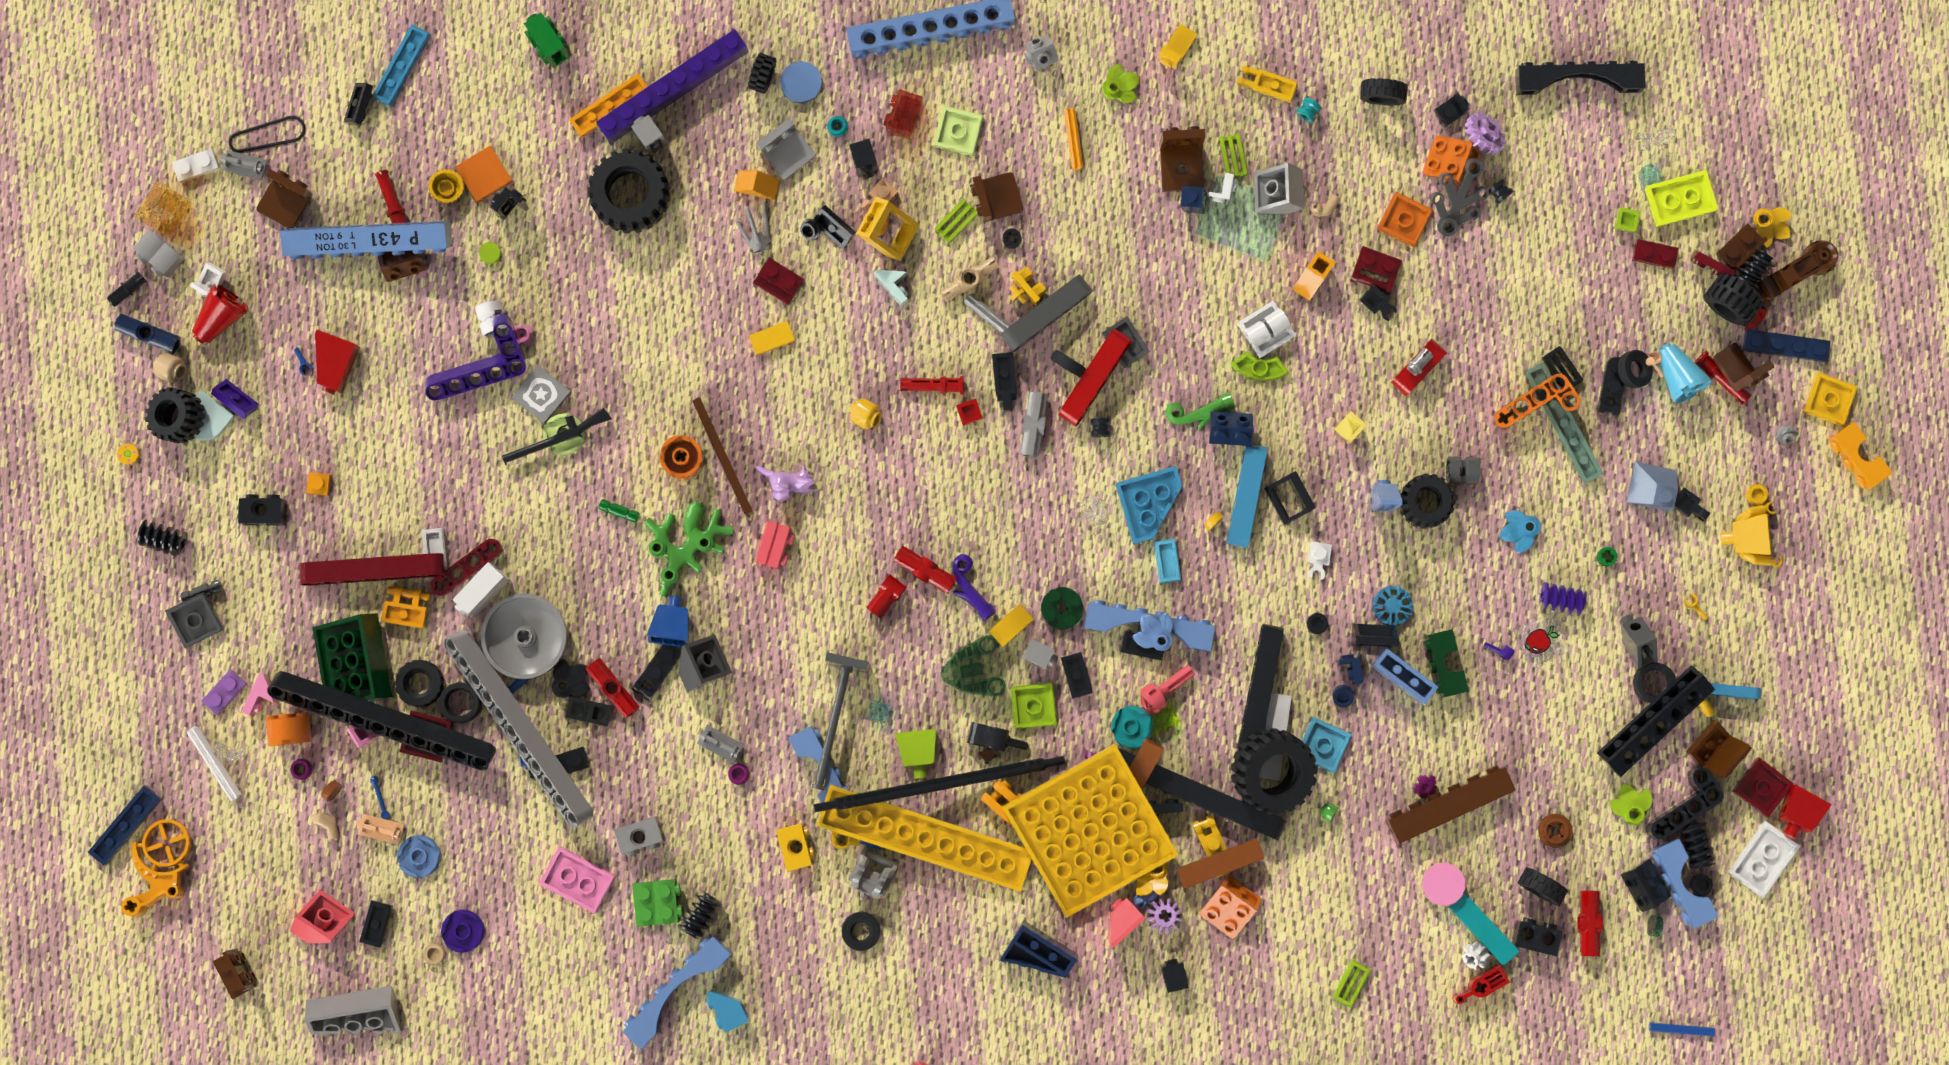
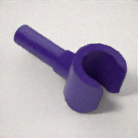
(1506, 653)

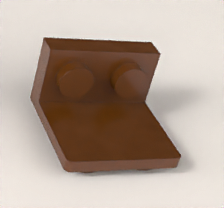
(235, 973)

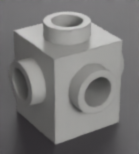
(1041, 52)

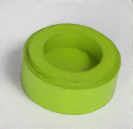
(490, 252)

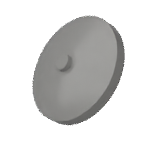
(524, 636)

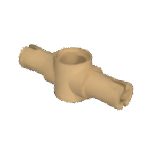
(960, 285)

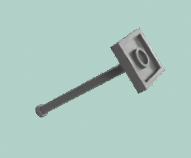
(846, 666)

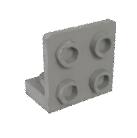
(785, 149)

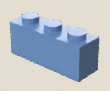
(1404, 676)

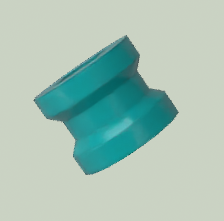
(1308, 110)

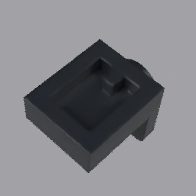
(1452, 109)

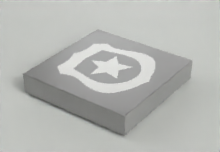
(541, 394)

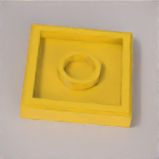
(1830, 399)

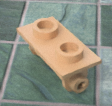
(380, 829)

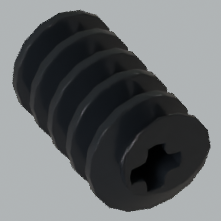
(1756, 268)
(161, 539)
(1698, 845)
(700, 915)

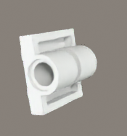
(1266, 329)

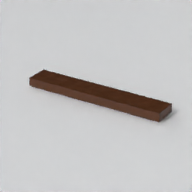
(721, 453)

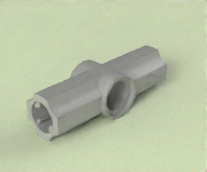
(1034, 424)

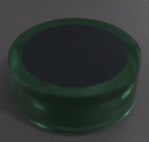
(1655, 926)

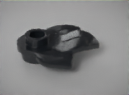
(572, 678)

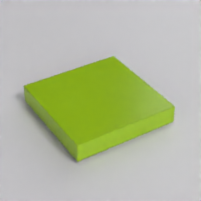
(1033, 705)

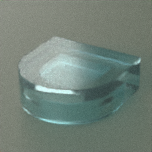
(1649, 175)

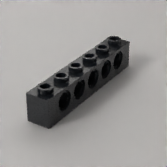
(1656, 721)

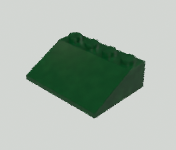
(353, 657)

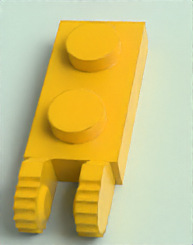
(1269, 84)

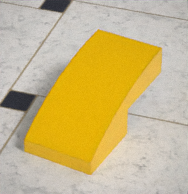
(1011, 625)

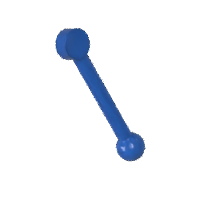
(385, 814)

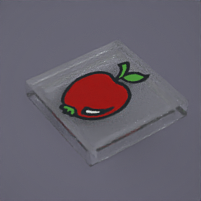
(1541, 640)

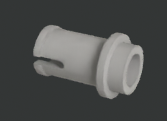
(1419, 362)

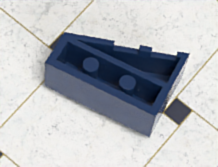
(1038, 951)

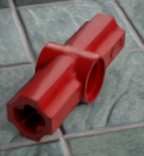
(924, 569)
(603, 677)
(1589, 923)

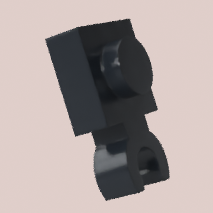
(1376, 300)

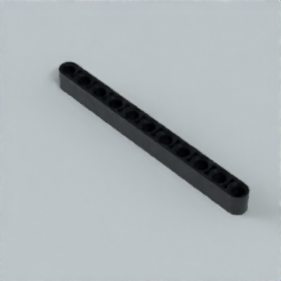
(381, 720)

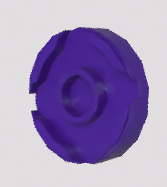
(467, 926)

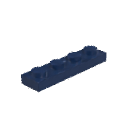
(1786, 345)
(124, 825)

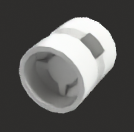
(486, 313)

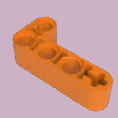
(1528, 397)

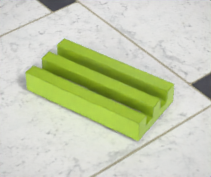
(1229, 139)
(949, 239)
(1345, 976)

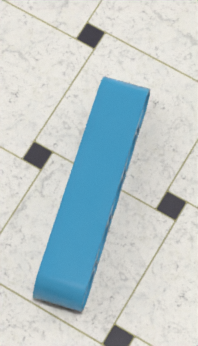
(1246, 496)

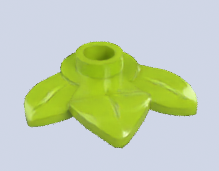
(1122, 82)
(1629, 801)

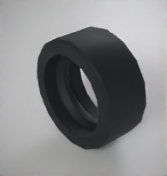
(1638, 678)
(444, 698)

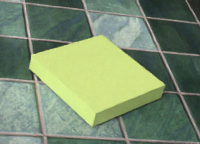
(958, 130)

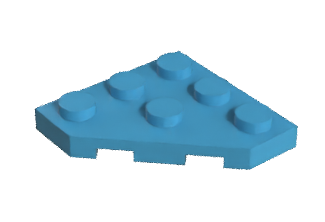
(1147, 501)

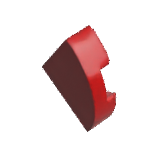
(1757, 319)

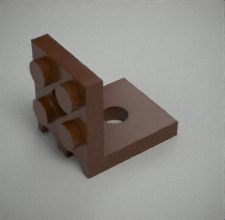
(1181, 148)

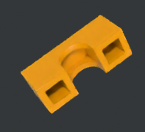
(1846, 443)

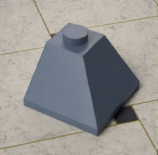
(1653, 487)

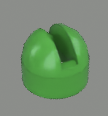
(1328, 811)

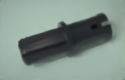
(126, 289)

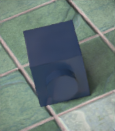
(1193, 199)

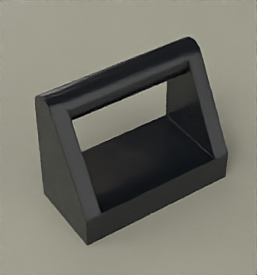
(1300, 492)
(1374, 635)

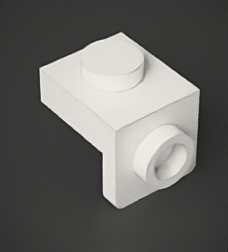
(1229, 186)
(210, 275)

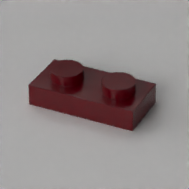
(1655, 254)

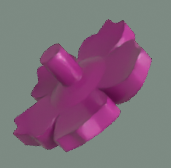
(1425, 786)

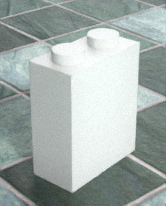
(480, 590)

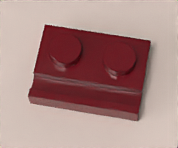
(1703, 260)
(778, 281)

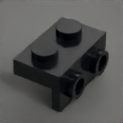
(505, 202)
(1646, 885)

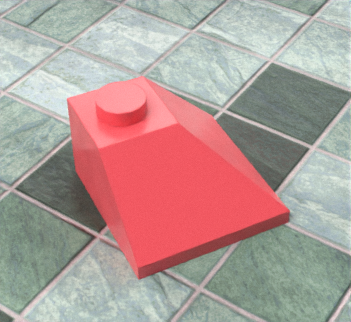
(321, 919)
(1123, 920)

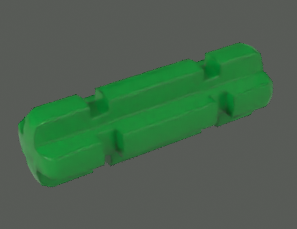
(618, 510)

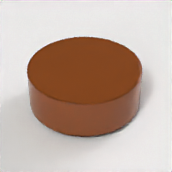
(331, 791)

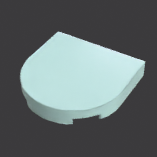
(215, 420)

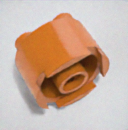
(670, 455)
(288, 729)

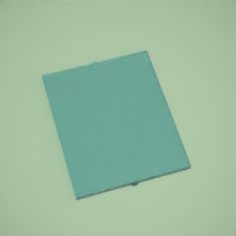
(1236, 222)

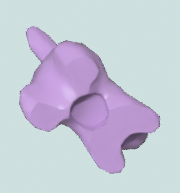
(785, 484)

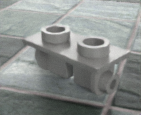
(243, 164)
(720, 743)

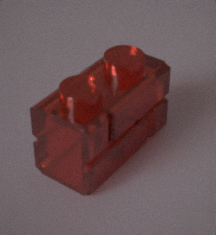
(903, 114)

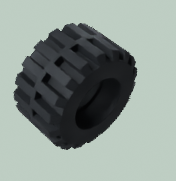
(1733, 299)
(161, 411)
(1444, 496)

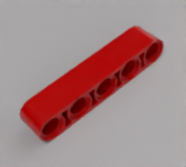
(1095, 377)

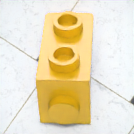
(1177, 47)

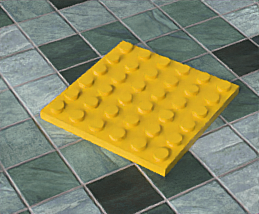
(1090, 830)

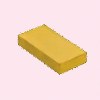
(771, 338)

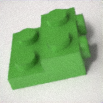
(657, 902)

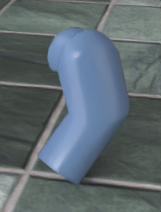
(1140, 902)

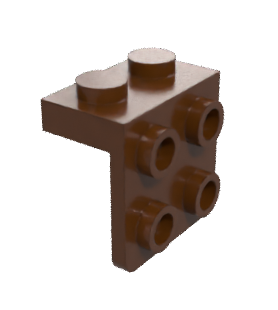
(996, 196)
(284, 199)
(1738, 368)
(1718, 750)

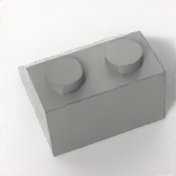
(1279, 190)

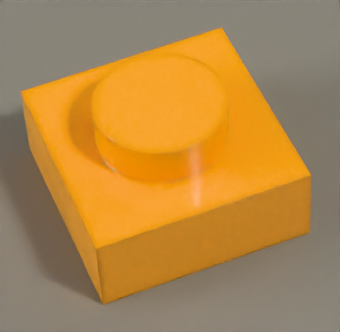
(318, 484)

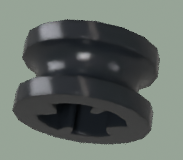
(1010, 244)

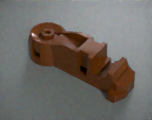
(1795, 272)

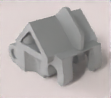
(869, 881)

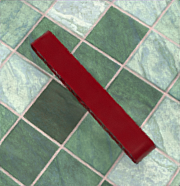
(371, 569)

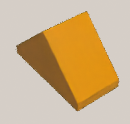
(757, 184)

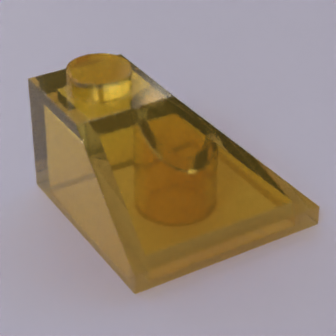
(163, 209)

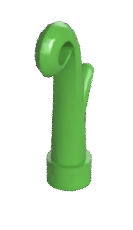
(1222, 404)

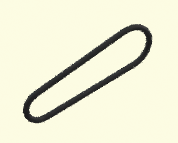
(264, 125)

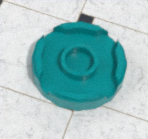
(1132, 726)

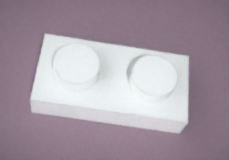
(195, 165)

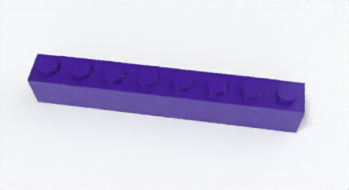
(673, 85)

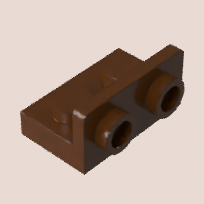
(1740, 246)
(400, 265)

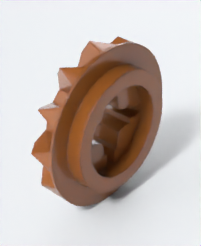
(1565, 830)

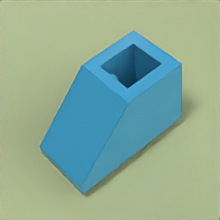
(729, 1010)

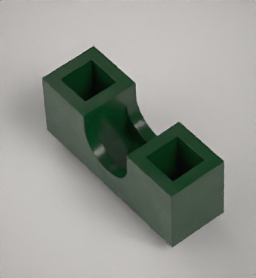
(1438, 646)

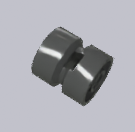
(1470, 470)

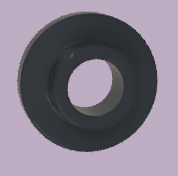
(809, 233)

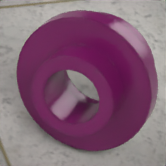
(295, 769)

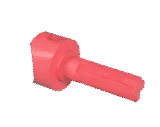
(1156, 696)

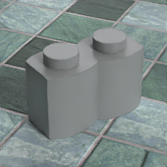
(158, 254)

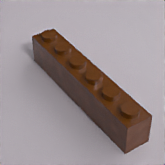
(1450, 805)

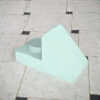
(889, 280)

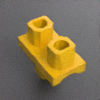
(1021, 279)

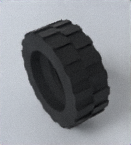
(1383, 92)
(403, 678)
(1542, 886)

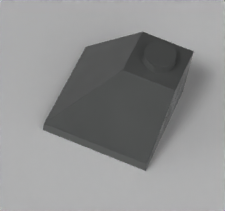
(702, 663)

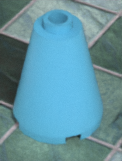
(1681, 374)

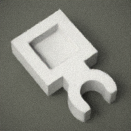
(1318, 555)

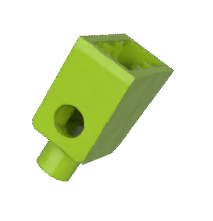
(917, 750)

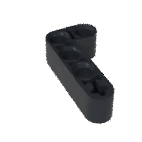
(1683, 808)

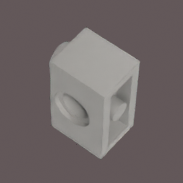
(648, 134)
(626, 836)

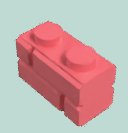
(774, 545)

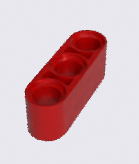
(1406, 381)

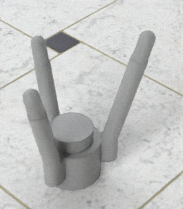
(758, 241)

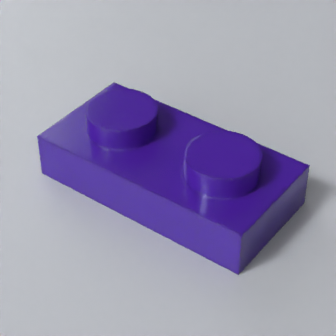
(234, 399)

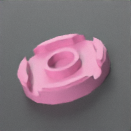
(1443, 884)

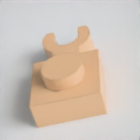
(881, 190)

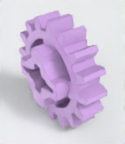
(1485, 133)

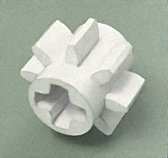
(1475, 955)

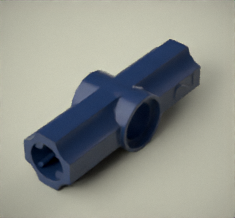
(136, 329)

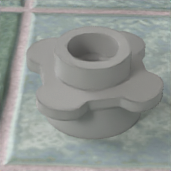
(1786, 434)

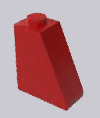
(333, 361)

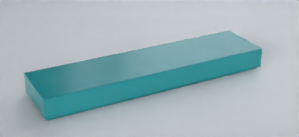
(1484, 929)

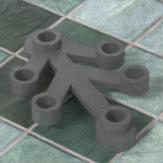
(1459, 200)

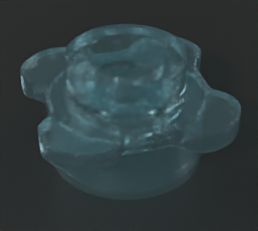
(874, 715)

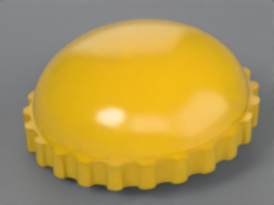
(446, 186)

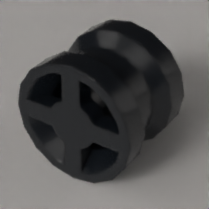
(1500, 191)
(1101, 427)

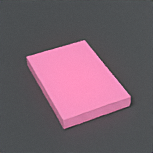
(577, 879)

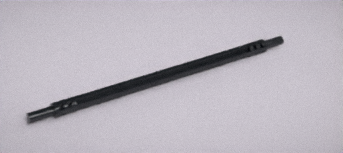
(938, 784)

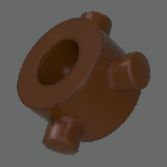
(987, 755)

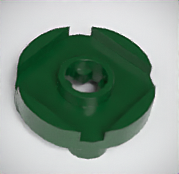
(1068, 618)

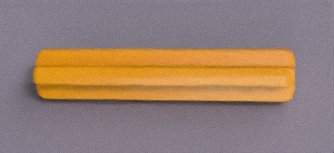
(1073, 139)

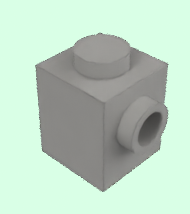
(1039, 654)

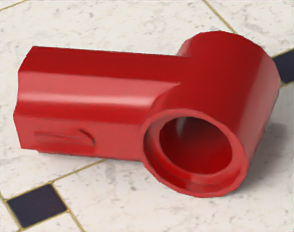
(888, 592)

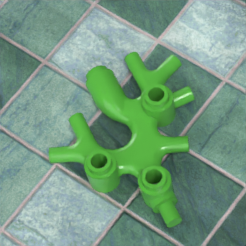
(685, 554)

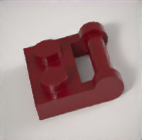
(1379, 264)

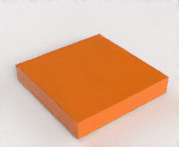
(483, 174)
(1404, 219)

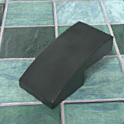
(588, 711)

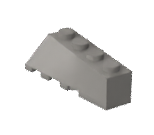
(354, 1011)

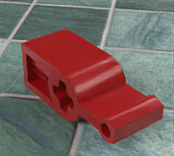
(1492, 980)

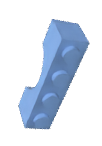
(807, 744)
(1671, 858)

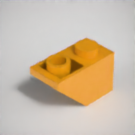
(1313, 275)

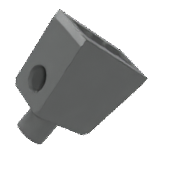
(1639, 641)

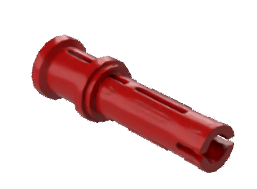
(395, 211)
(1708, 364)
(940, 384)

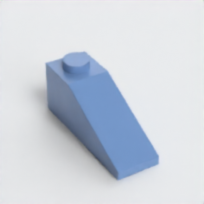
(1385, 496)

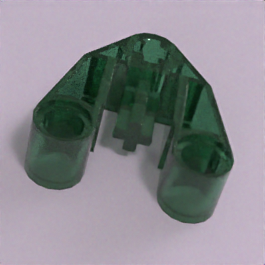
(971, 652)

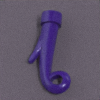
(970, 594)

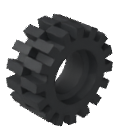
(762, 73)

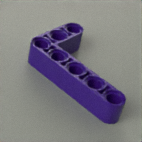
(483, 366)

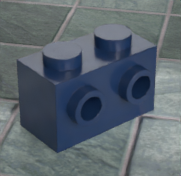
(1231, 428)

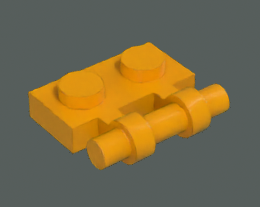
(405, 614)

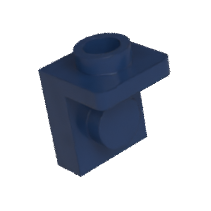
(1354, 672)

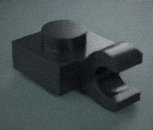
(1687, 503)

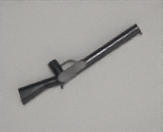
(573, 432)

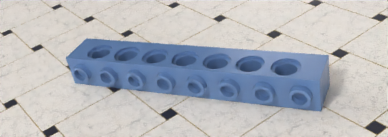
(920, 21)

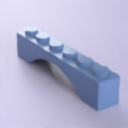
(1192, 634)
(646, 1023)

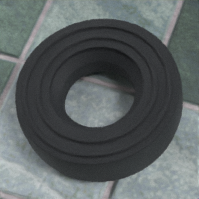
(1068, 363)
(1625, 371)
(874, 931)

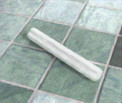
(214, 763)

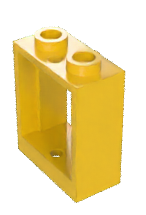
(870, 229)

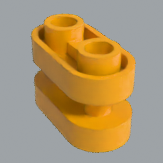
(1002, 788)

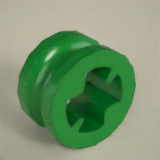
(1602, 561)

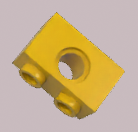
(791, 859)

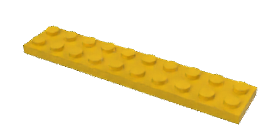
(929, 840)

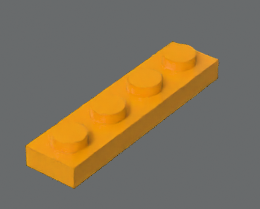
(585, 121)

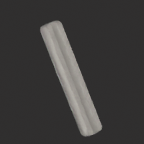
(986, 313)

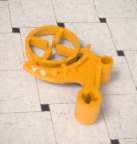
(161, 883)

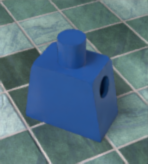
(670, 624)

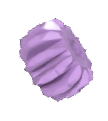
(1169, 909)

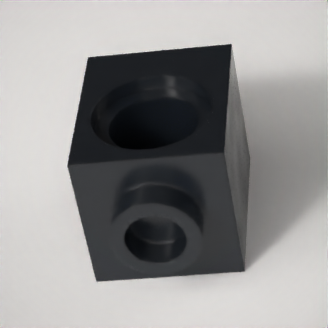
(1174, 975)

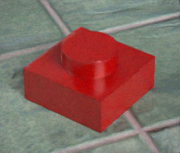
(969, 412)

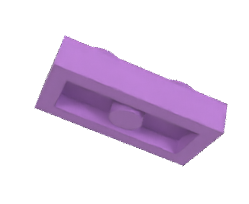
(224, 692)

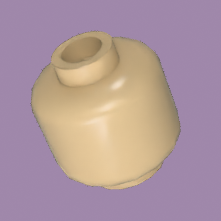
(169, 367)

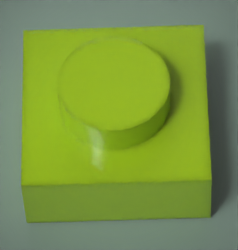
(1627, 220)

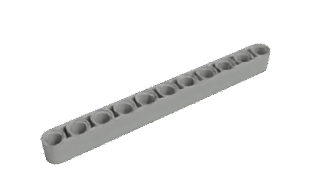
(518, 728)

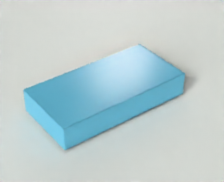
(1167, 561)

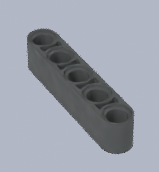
(1046, 313)

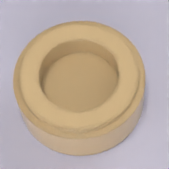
(434, 953)

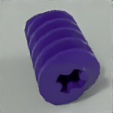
(1562, 598)

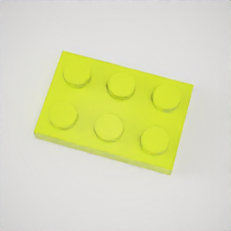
(1681, 198)

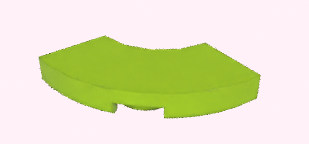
(1259, 369)

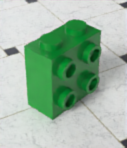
(543, 33)

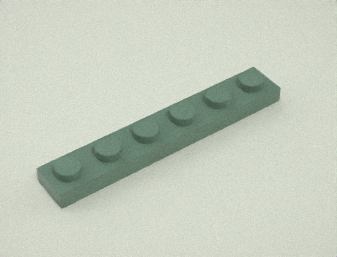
(1566, 427)

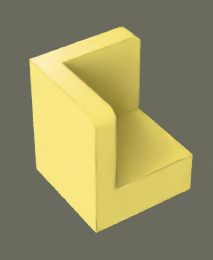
(1350, 427)

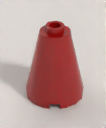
(217, 314)

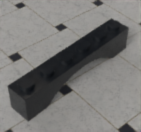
(1624, 78)

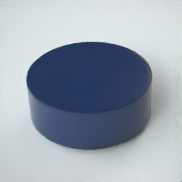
(1343, 695)

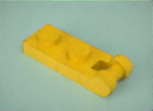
(1212, 842)

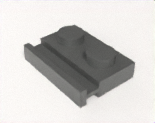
(1137, 347)

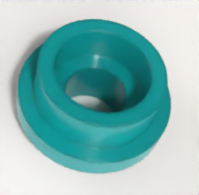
(837, 120)

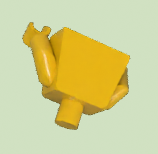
(1752, 536)

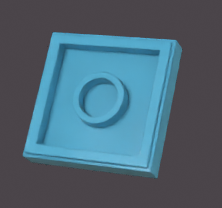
(1326, 743)

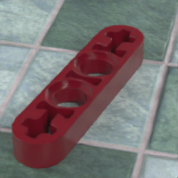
(464, 564)

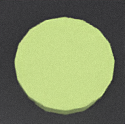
(566, 447)

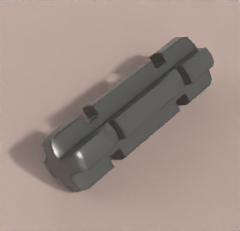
(214, 587)

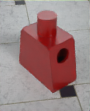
(1802, 811)

